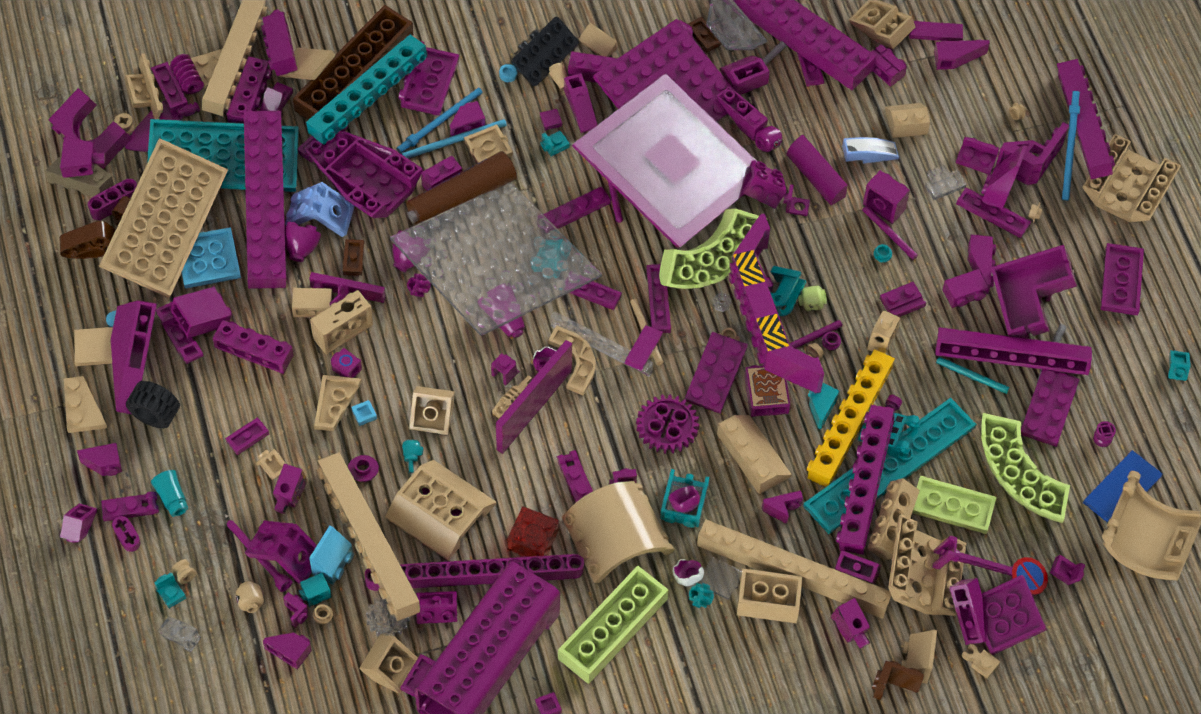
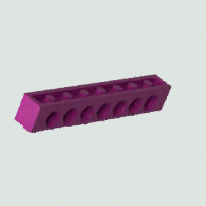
(856, 541)

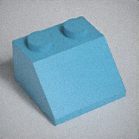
(331, 555)

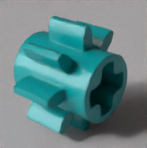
(701, 595)

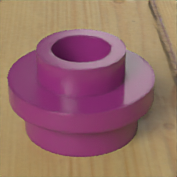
(831, 336)

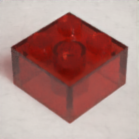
(532, 533)

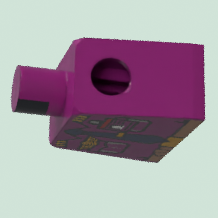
(289, 487)

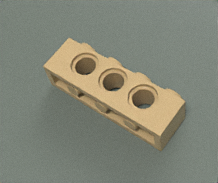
(898, 501)

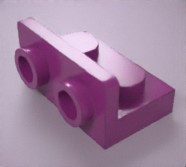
(977, 155)
(437, 607)

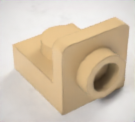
(271, 463)

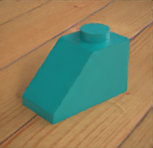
(822, 403)

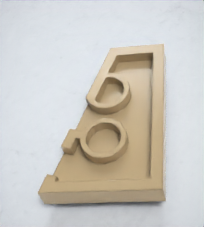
(333, 400)
(81, 408)

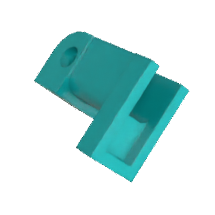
(788, 289)

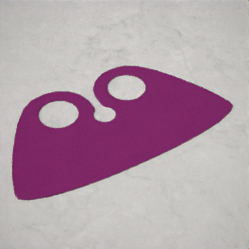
(140, 135)

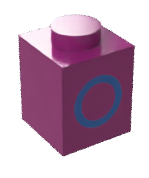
(346, 364)

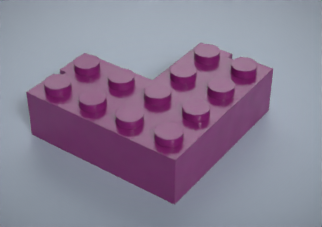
(1023, 284)

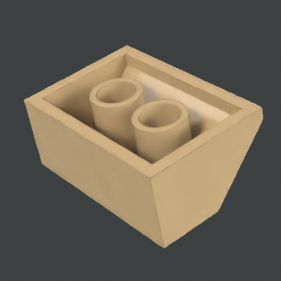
(769, 595)

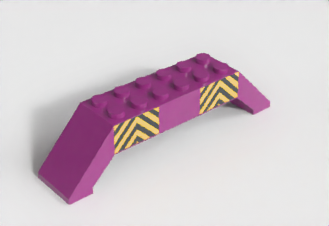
(763, 317)

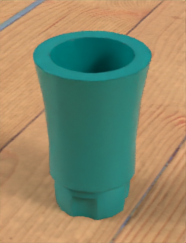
(170, 492)

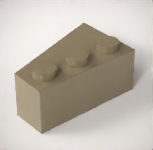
(88, 184)

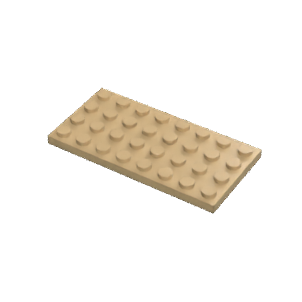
(163, 218)

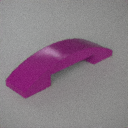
(186, 347)

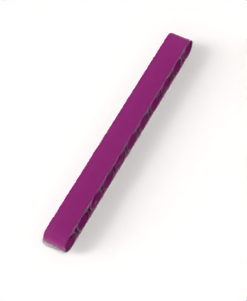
(484, 567)

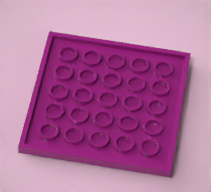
(667, 52)

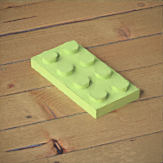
(954, 505)

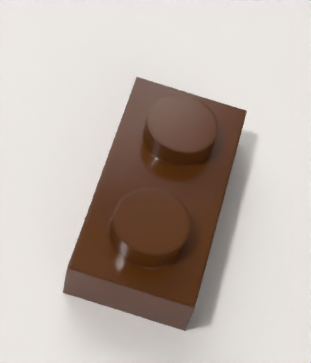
(704, 35)
(353, 257)

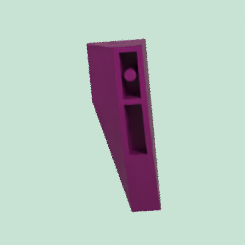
(130, 347)

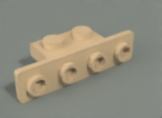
(142, 88)

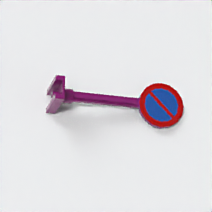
(1028, 567)

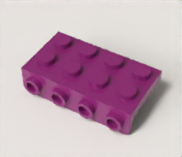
(429, 82)

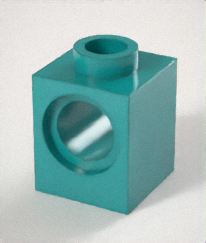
(314, 590)

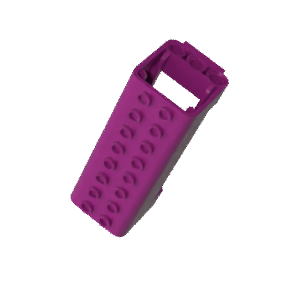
(489, 644)

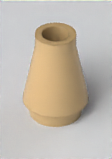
(558, 73)

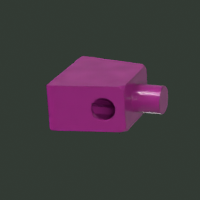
(79, 158)

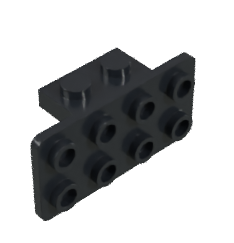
(543, 50)

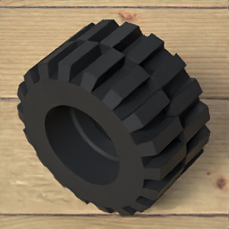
(152, 404)

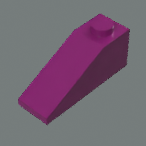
(969, 609)

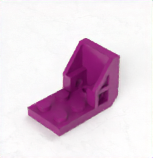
(1034, 167)

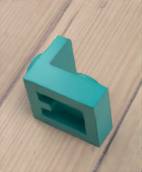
(554, 143)
(1179, 365)
(169, 590)

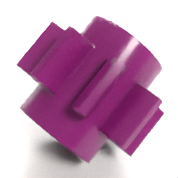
(418, 285)

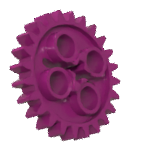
(650, 418)

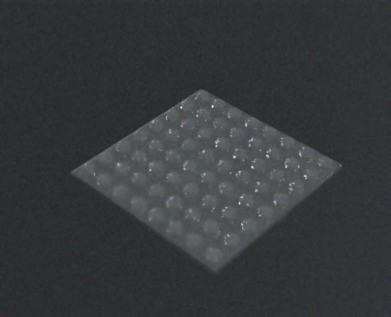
(495, 258)

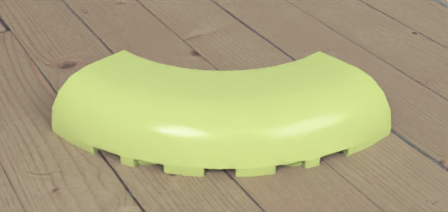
(710, 260)
(1017, 472)

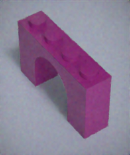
(74, 111)

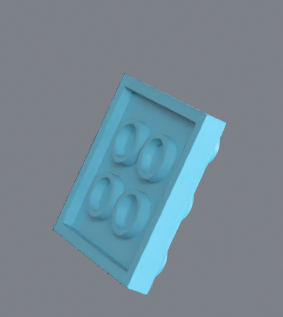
(211, 259)

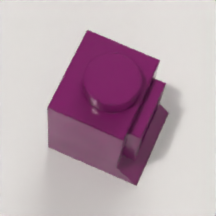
(506, 366)

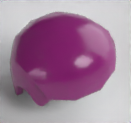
(684, 499)

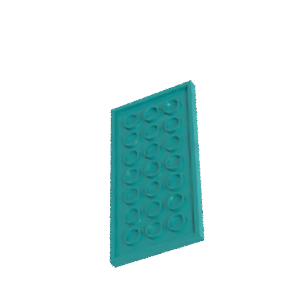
(223, 146)

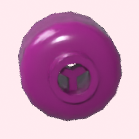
(768, 139)

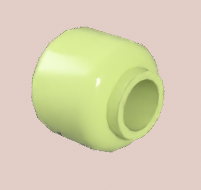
(813, 298)

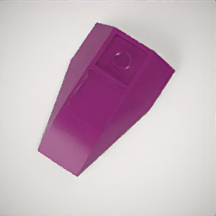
(366, 172)

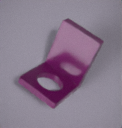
(791, 201)

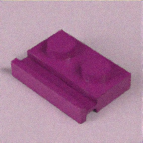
(903, 300)

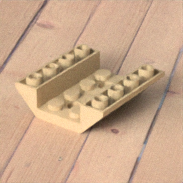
(1141, 191)
(430, 516)
(911, 568)

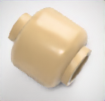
(249, 597)

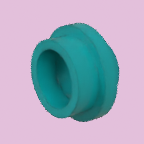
(882, 253)

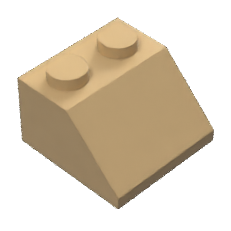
(908, 120)
(431, 410)
(920, 652)
(388, 662)

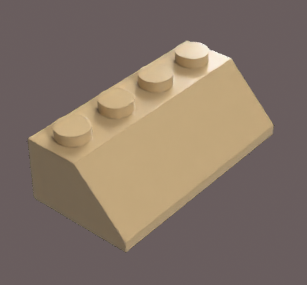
(752, 452)

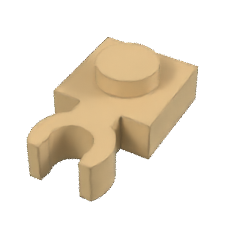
(982, 663)

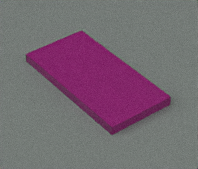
(533, 397)

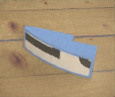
(869, 149)

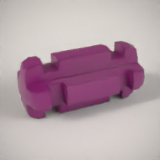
(188, 110)

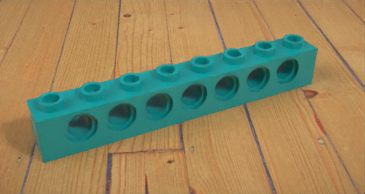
(366, 89)

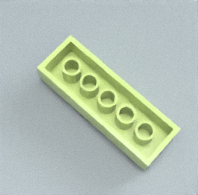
(612, 624)

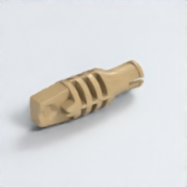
(509, 397)

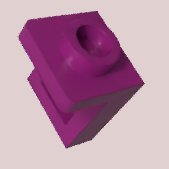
(623, 475)
(1066, 570)
(297, 606)

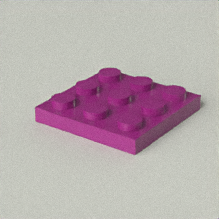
(1010, 615)

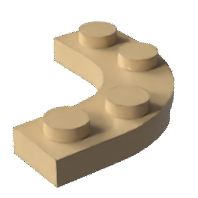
(582, 355)

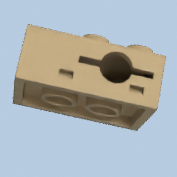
(341, 322)

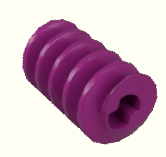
(186, 74)

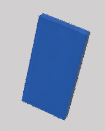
(1107, 493)

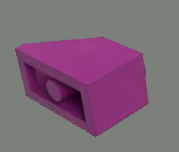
(467, 118)
(102, 459)
(77, 522)
(289, 648)

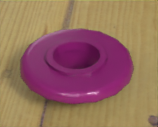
(363, 475)

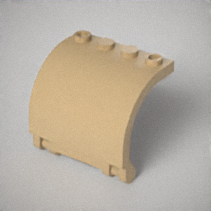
(614, 527)
(1149, 533)

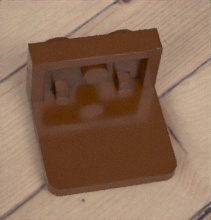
(897, 675)

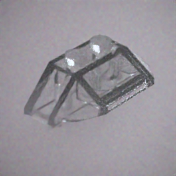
(732, 26)

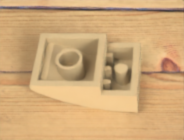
(882, 23)

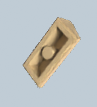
(598, 41)

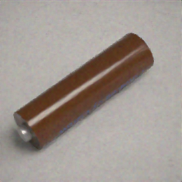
(466, 185)

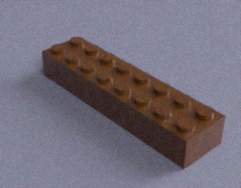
(359, 54)

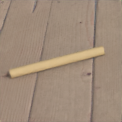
(642, 322)

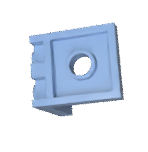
(318, 204)

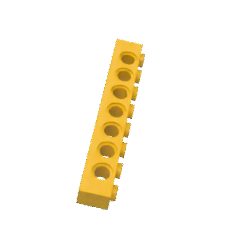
(823, 473)

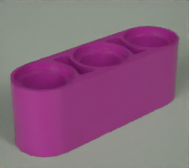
(104, 201)

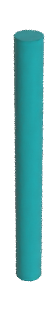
(973, 375)

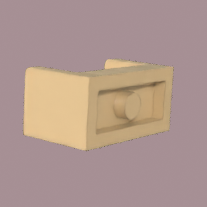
(310, 301)

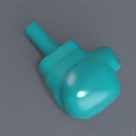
(411, 451)

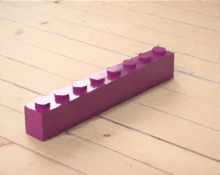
(1088, 129)
(1013, 351)

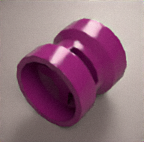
(1104, 434)

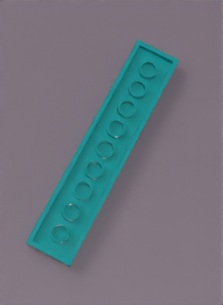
(935, 434)

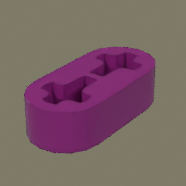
(122, 536)

